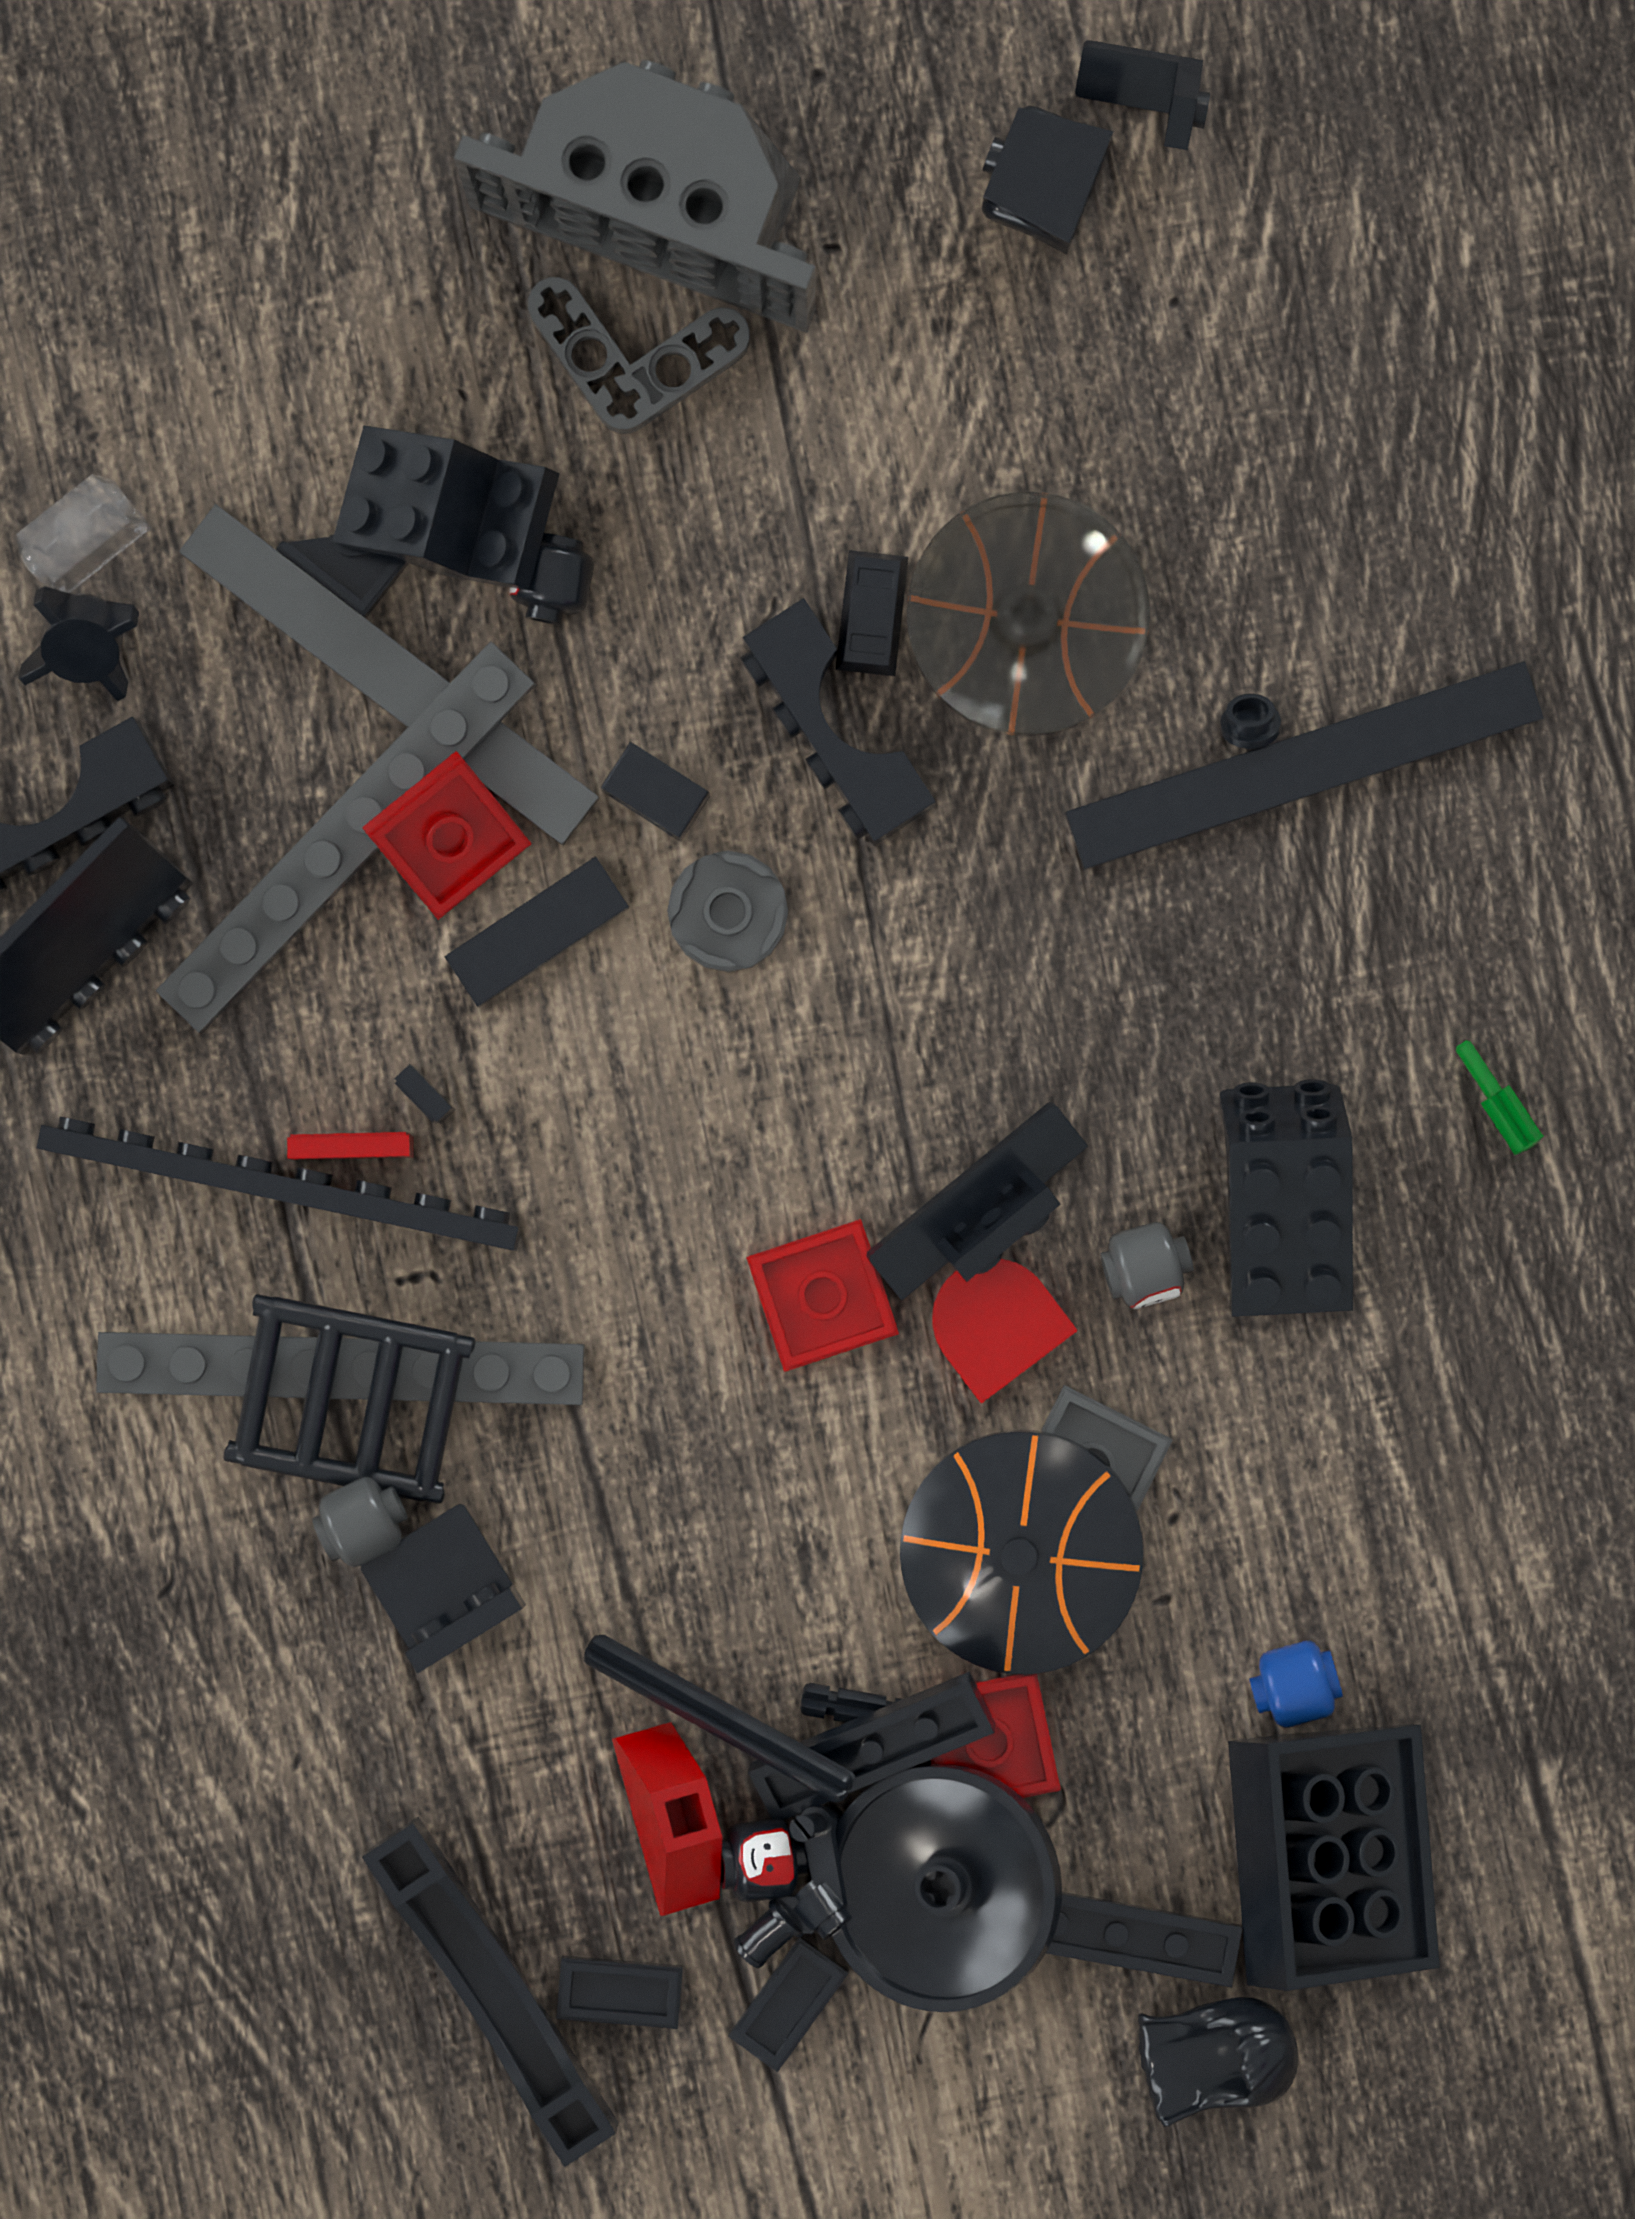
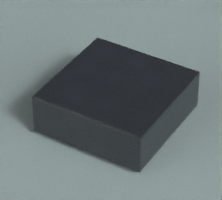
(424, 1095)

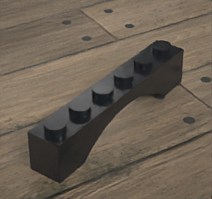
(493, 1989)

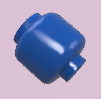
(1296, 1684)

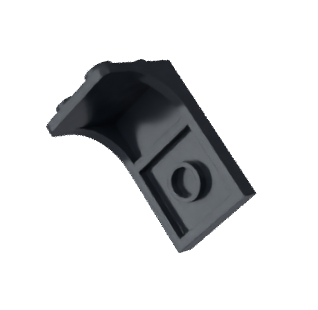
(1289, 1198)

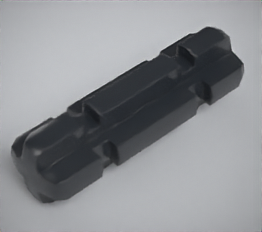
(843, 1705)

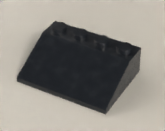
(81, 931)
(1333, 1856)

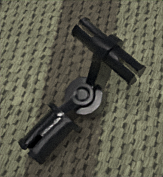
(817, 1906)

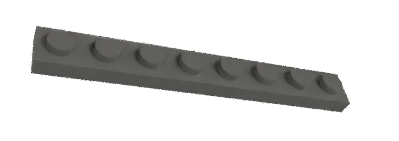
(337, 843)
(221, 1366)

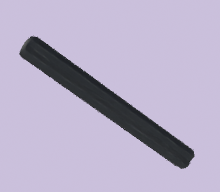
(719, 1718)

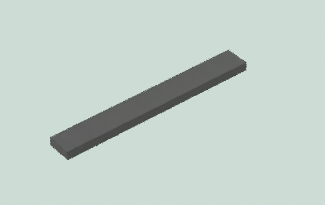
(378, 666)

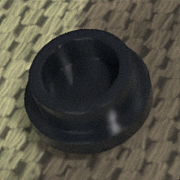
(1250, 721)

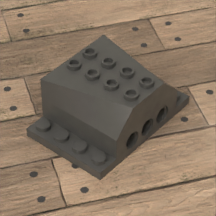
(656, 183)

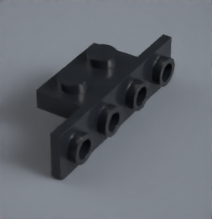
(983, 1207)

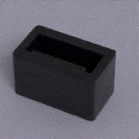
(655, 791)

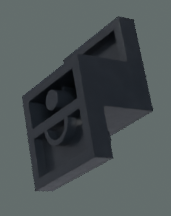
(446, 507)

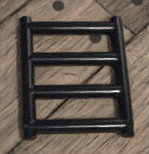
(332, 1326)

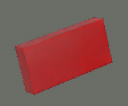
(350, 1146)

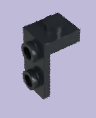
(1146, 82)

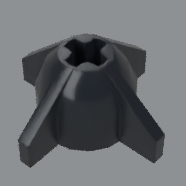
(80, 640)

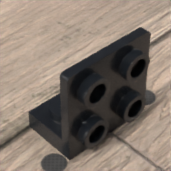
(442, 1587)

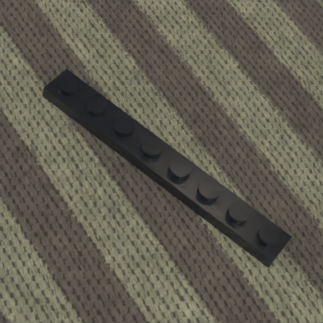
(255, 1178)

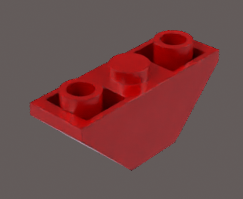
(672, 1817)

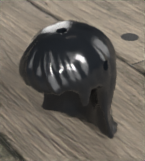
(1217, 2057)

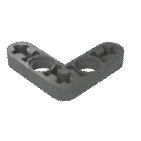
(641, 375)

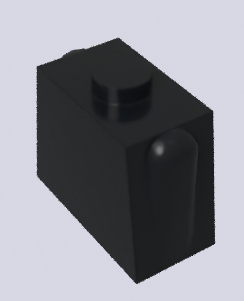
(1044, 175)

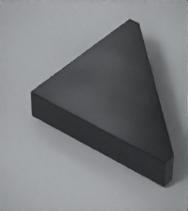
(350, 574)

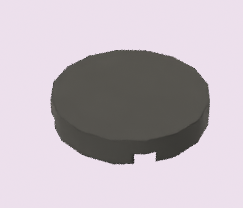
(727, 911)

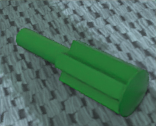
(1501, 1104)

